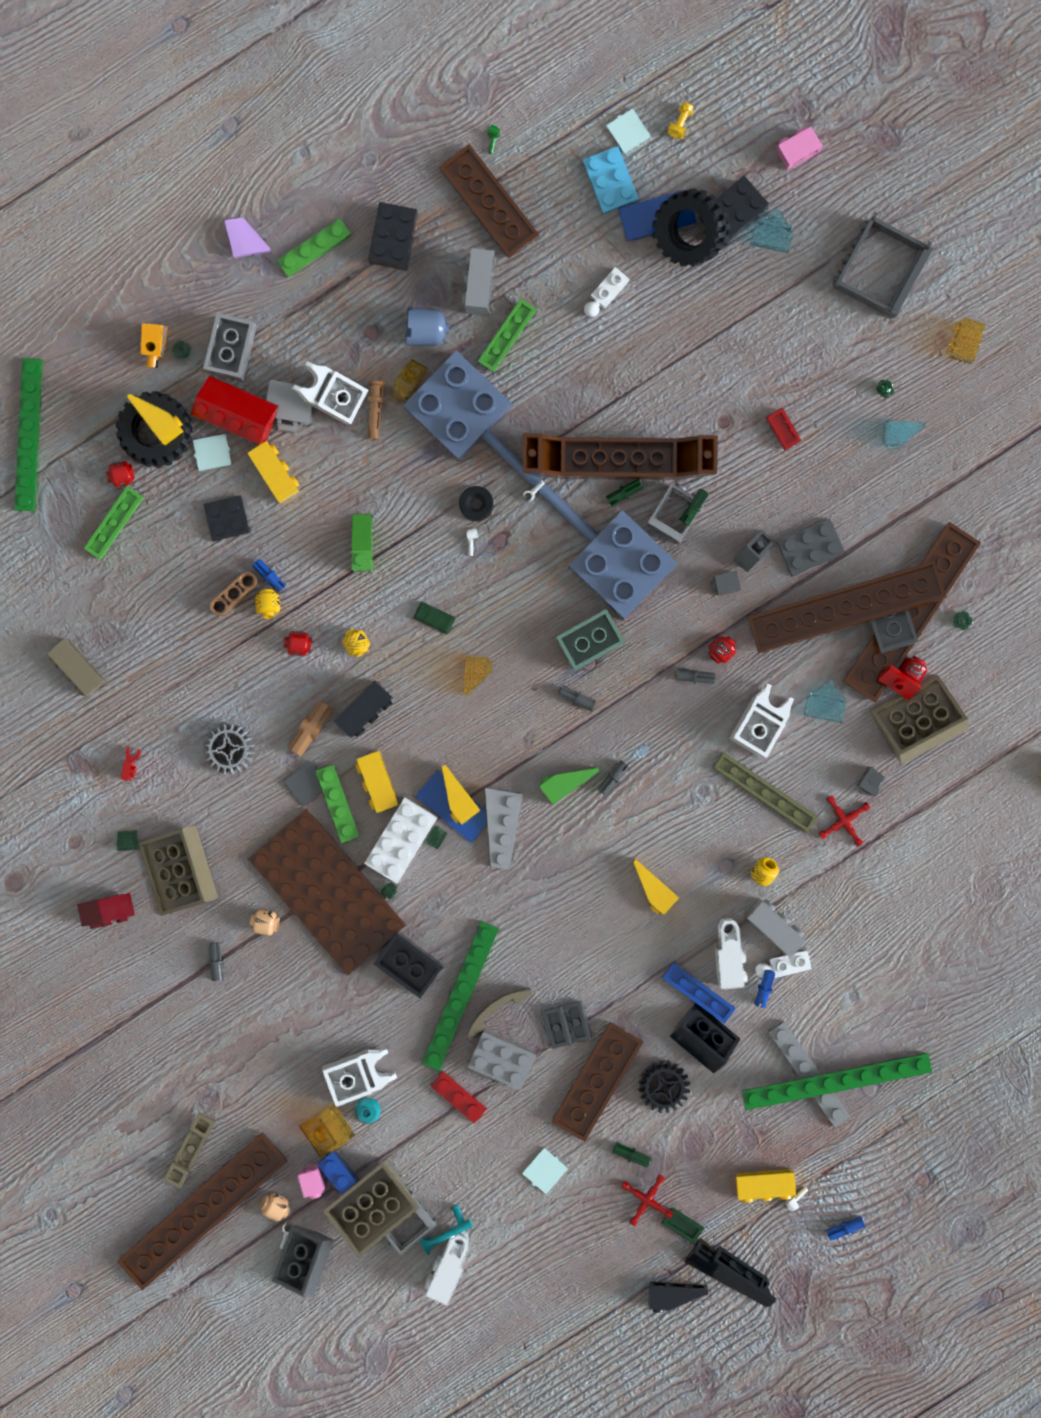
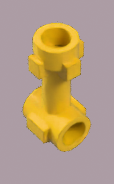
(677, 130)

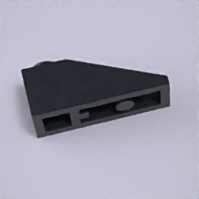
(667, 1296)

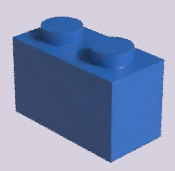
(337, 1171)

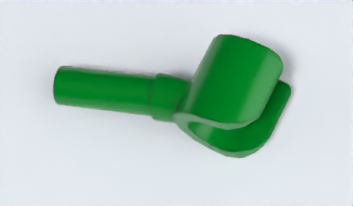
(494, 132)

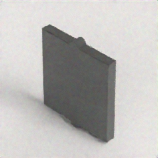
(304, 783)

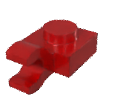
(129, 769)

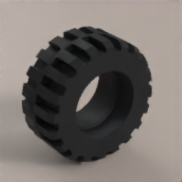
(668, 235)
(161, 454)

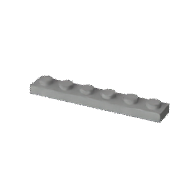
(805, 1068)

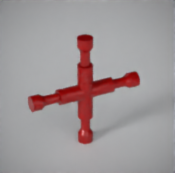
(844, 820)
(647, 1200)

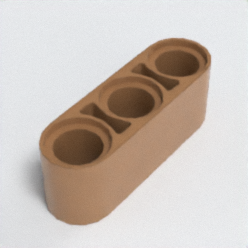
(243, 590)

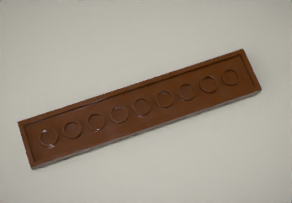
(951, 554)
(847, 607)
(202, 1211)

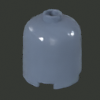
(425, 327)

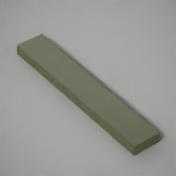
(765, 792)

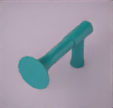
(428, 1244)

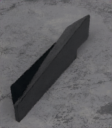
(730, 1271)

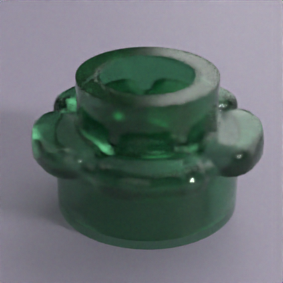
(176, 349)
(885, 388)
(962, 625)
(389, 891)

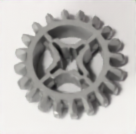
(228, 740)

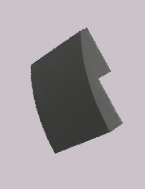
(567, 1024)

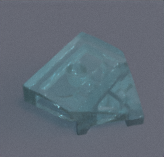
(773, 232)
(826, 703)

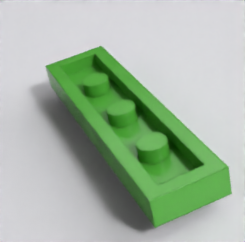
(314, 247)
(507, 335)
(113, 522)
(337, 803)

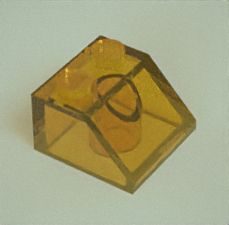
(327, 1130)

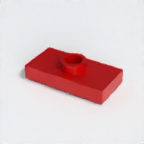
(783, 429)
(899, 682)

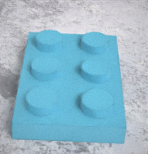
(610, 180)

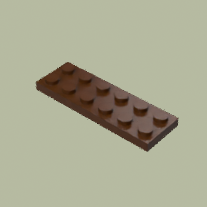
(489, 201)
(597, 1081)

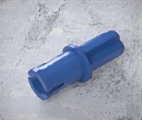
(269, 575)
(765, 988)
(845, 1228)

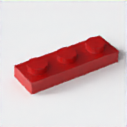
(458, 1097)

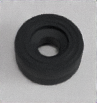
(465, 503)

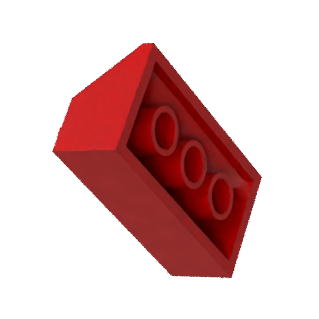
(235, 410)

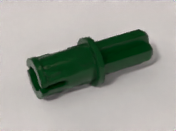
(624, 492)
(694, 506)
(632, 1155)

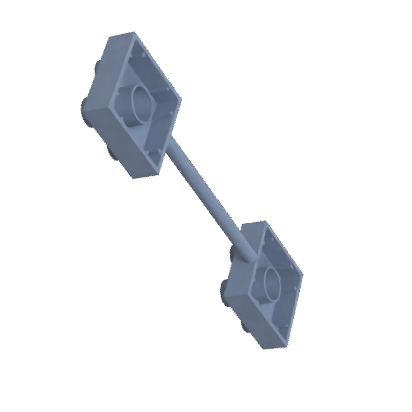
(460, 410)

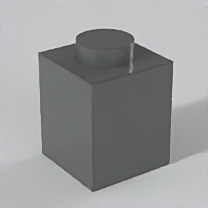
(725, 583)

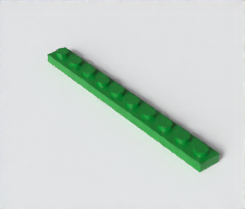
(836, 1081)

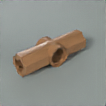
(310, 728)

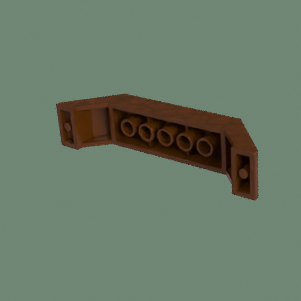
(620, 457)

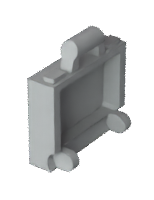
(290, 405)

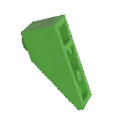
(362, 543)
(562, 784)

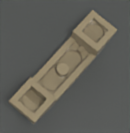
(517, 995)
(189, 1150)

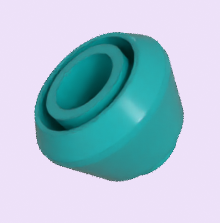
(371, 1106)

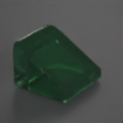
(436, 837)
(127, 840)

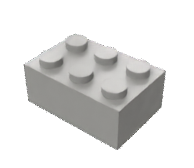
(478, 282)
(230, 347)
(775, 927)
(502, 1059)

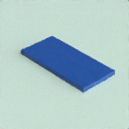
(639, 217)
(435, 797)

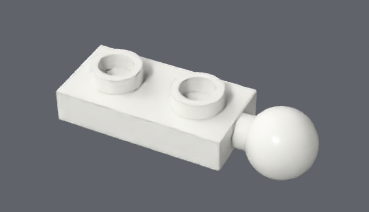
(606, 292)
(785, 965)

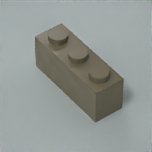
(76, 668)

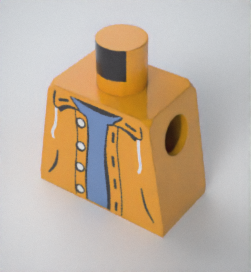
(151, 335)

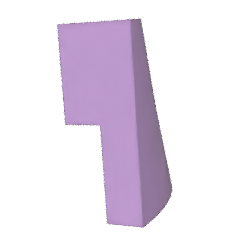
(244, 239)

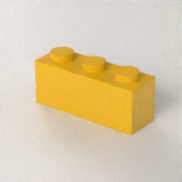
(274, 471)
(377, 782)
(765, 1185)

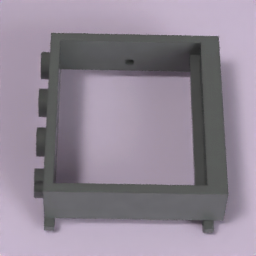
(908, 280)

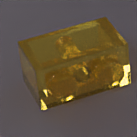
(966, 340)

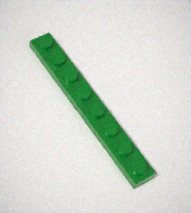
(28, 434)
(460, 995)

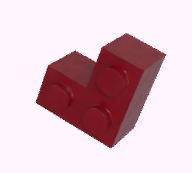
(103, 911)

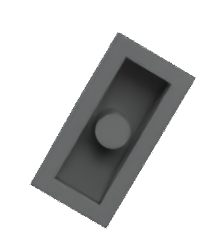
(754, 550)

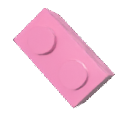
(798, 147)
(312, 1181)

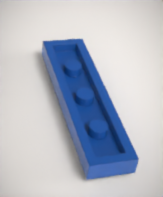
(698, 992)

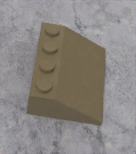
(921, 721)
(178, 870)
(371, 1208)

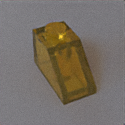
(408, 381)
(475, 672)

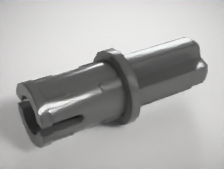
(695, 676)
(577, 698)
(613, 778)
(215, 961)

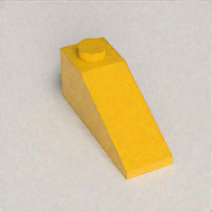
(160, 421)
(459, 800)
(656, 892)

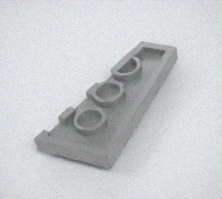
(502, 822)

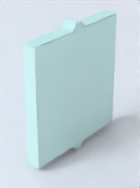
(628, 131)
(212, 452)
(545, 1170)

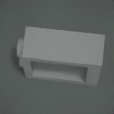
(662, 528)
(396, 1245)

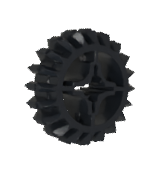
(656, 1089)

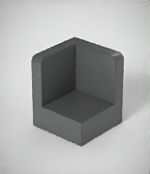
(870, 781)

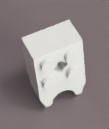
(325, 390)
(765, 717)
(730, 957)
(363, 1076)
(447, 1269)

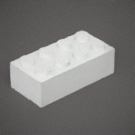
(401, 840)

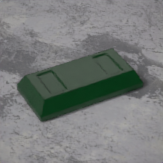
(434, 617)
(683, 1225)

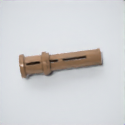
(376, 400)

